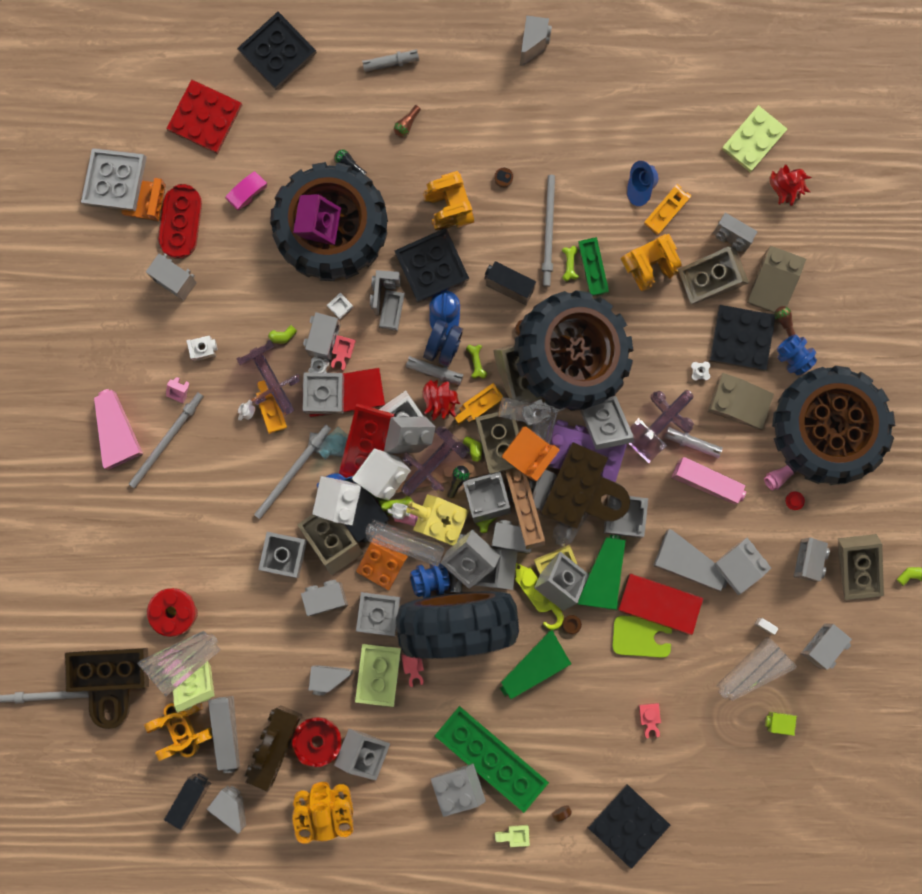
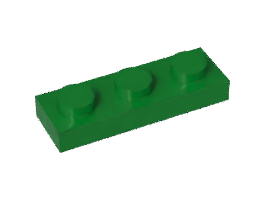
(593, 266)

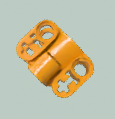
(458, 206)
(659, 251)
(180, 741)
(322, 812)

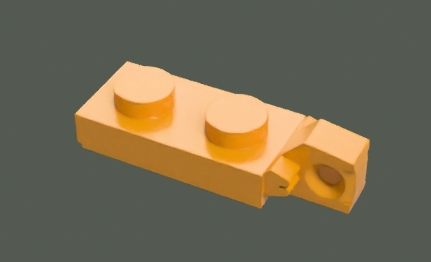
(479, 404)
(270, 411)

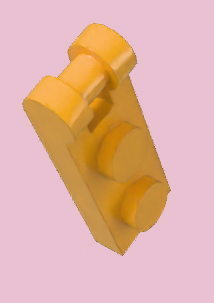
(667, 210)

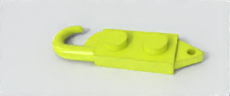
(527, 580)

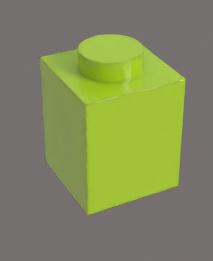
(781, 723)

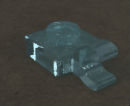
(336, 441)

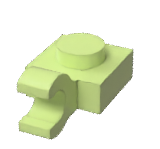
(517, 836)

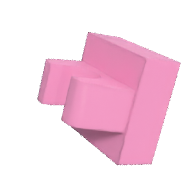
(176, 390)

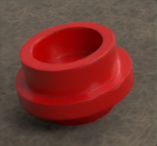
(795, 500)

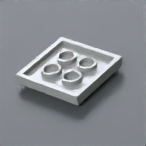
(113, 179)

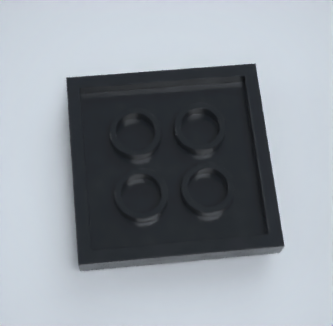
(277, 50)
(431, 265)
(742, 338)
(629, 826)

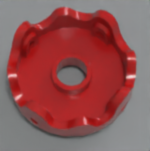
(185, 612)
(303, 745)

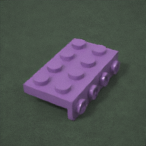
(564, 435)

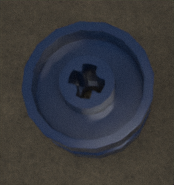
(446, 344)

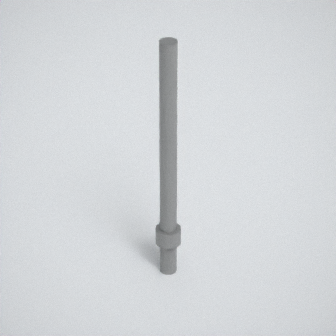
(547, 266)
(189, 409)
(316, 442)
(21, 697)

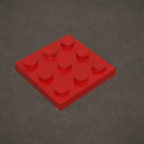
(204, 116)

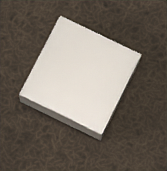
(340, 306)
(767, 626)

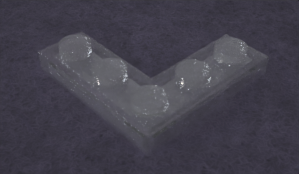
(540, 415)

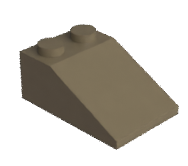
(713, 275)
(776, 279)
(514, 384)
(740, 401)
(495, 436)
(331, 542)
(861, 566)

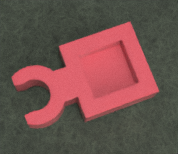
(343, 349)
(413, 666)
(650, 716)

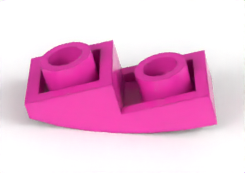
(245, 190)

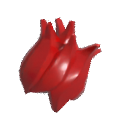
(789, 184)
(439, 399)

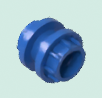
(796, 354)
(429, 580)

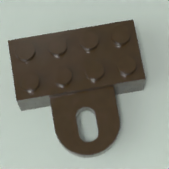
(580, 490)
(105, 677)
(273, 748)

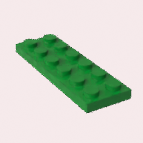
(491, 759)

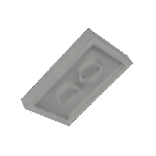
(607, 424)

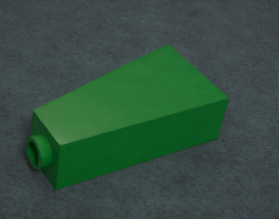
(605, 575)
(537, 665)

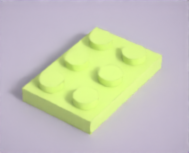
(754, 138)
(378, 675)
(194, 689)

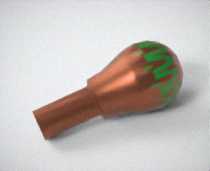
(404, 125)
(784, 317)

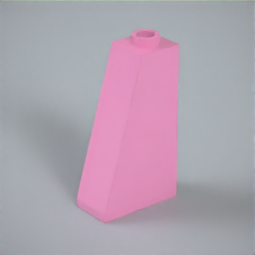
(116, 436)
(708, 481)

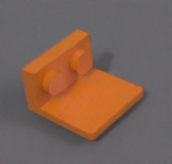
(149, 200)
(530, 453)
(381, 565)

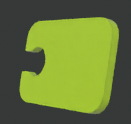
(636, 637)

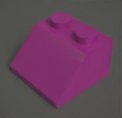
(317, 219)

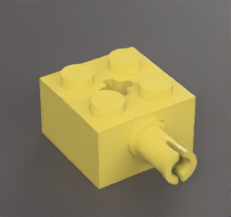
(438, 519)

